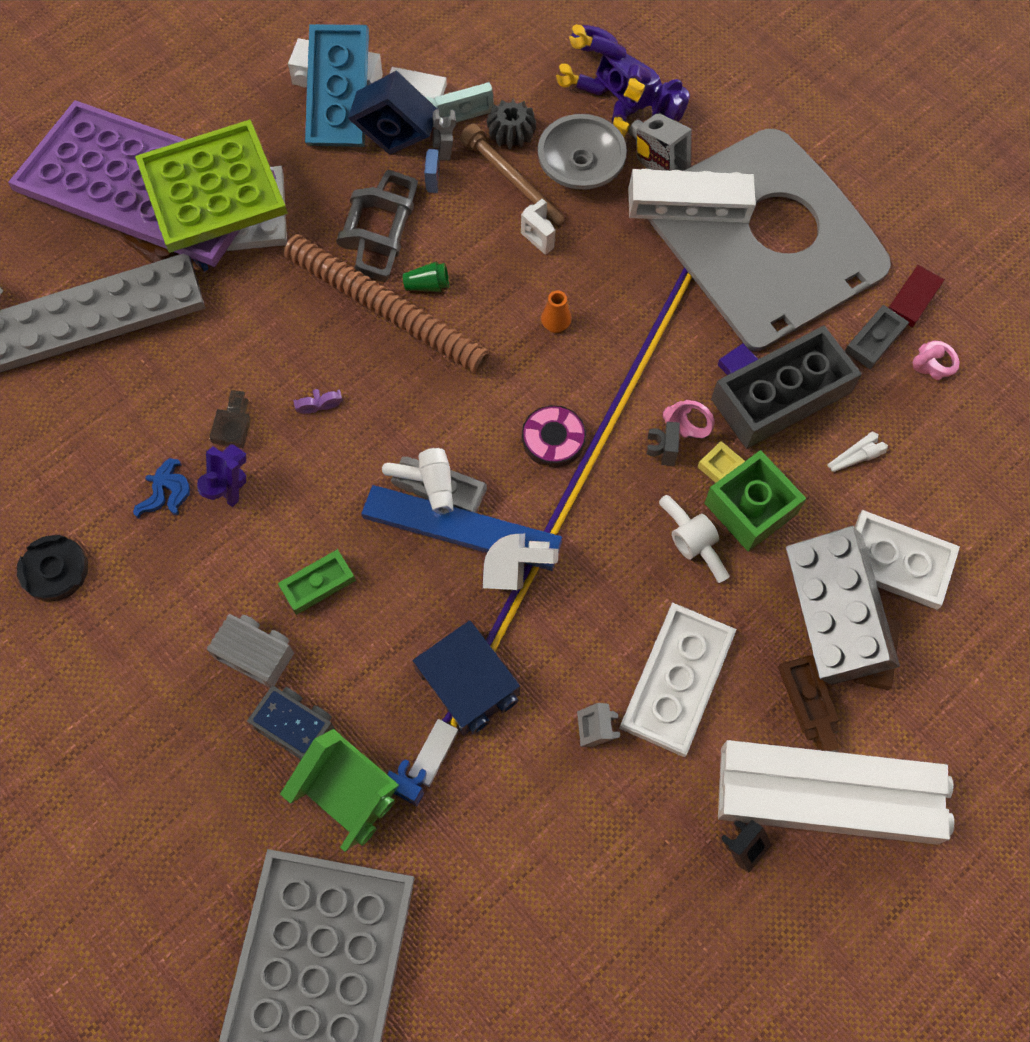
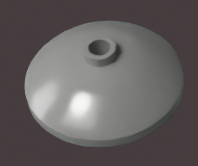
(582, 151)

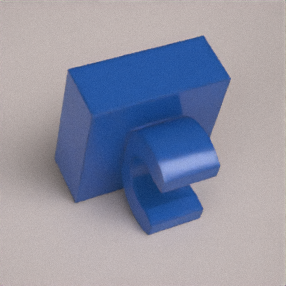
(408, 788)

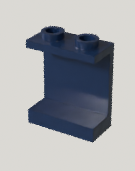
(468, 678)

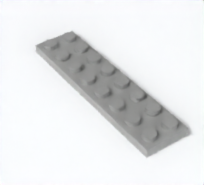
(98, 311)

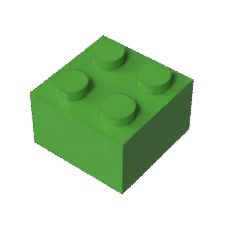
(754, 500)

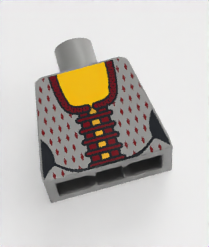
(662, 143)

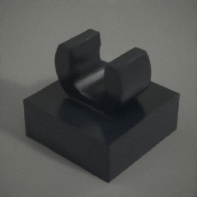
(748, 845)

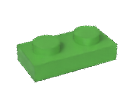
(316, 581)

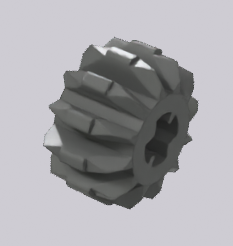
(511, 124)

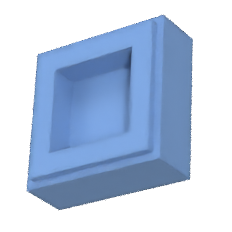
(432, 170)

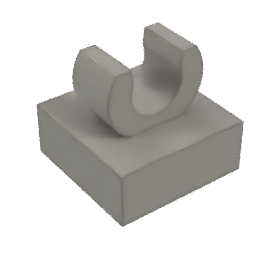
(596, 725)

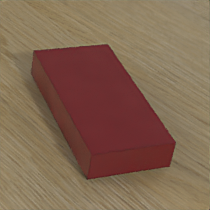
(916, 294)

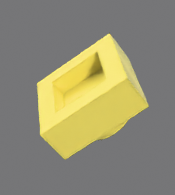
(719, 462)

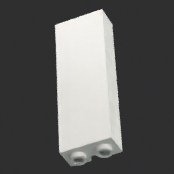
(835, 792)

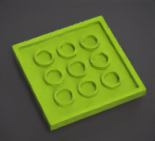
(210, 185)

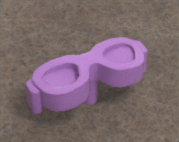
(311, 405)

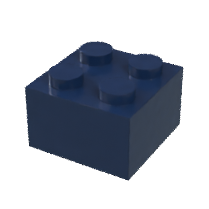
(392, 113)

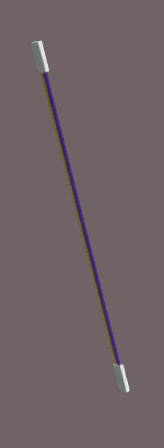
(443, 734)

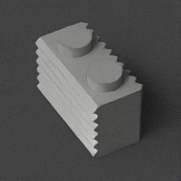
(251, 649)

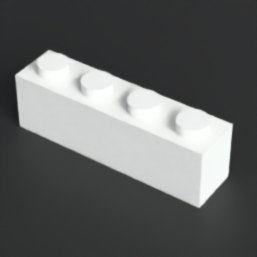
(691, 195)

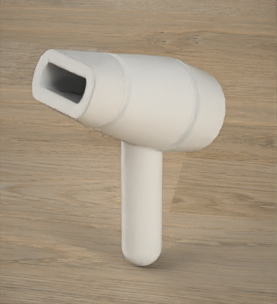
(433, 472)

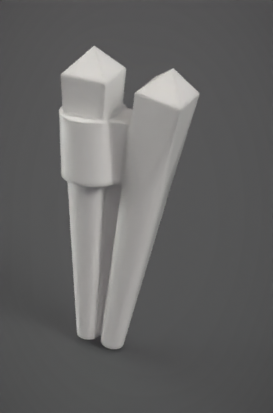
(861, 451)

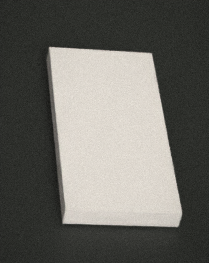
(678, 679)

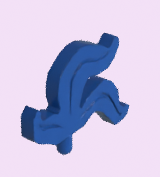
(165, 478)

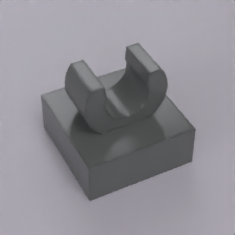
(668, 443)

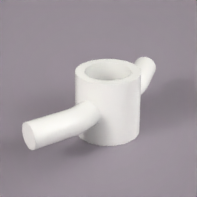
(695, 537)

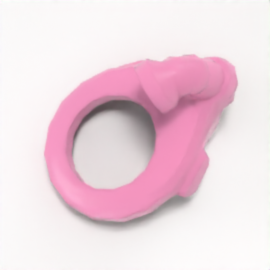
(927, 364)
(678, 413)

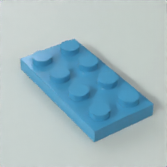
(334, 76)

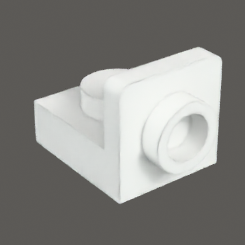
(537, 228)

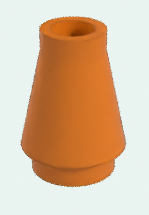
(556, 314)

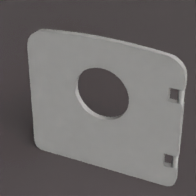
(760, 285)

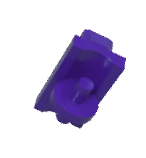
(223, 474)

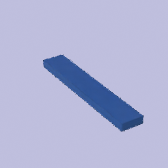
(455, 527)

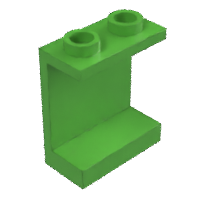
(343, 785)

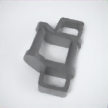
(359, 238)

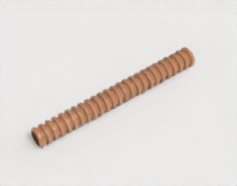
(386, 303)

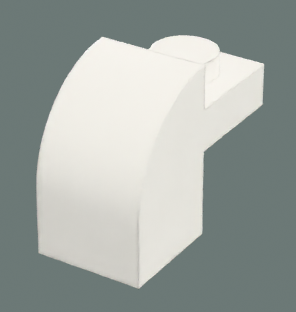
(506, 561)

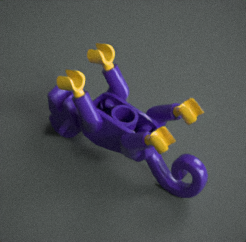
(625, 77)

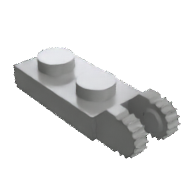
(466, 491)

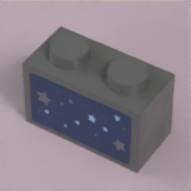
(288, 721)

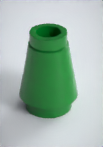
(430, 278)

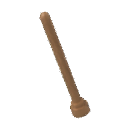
(474, 139)

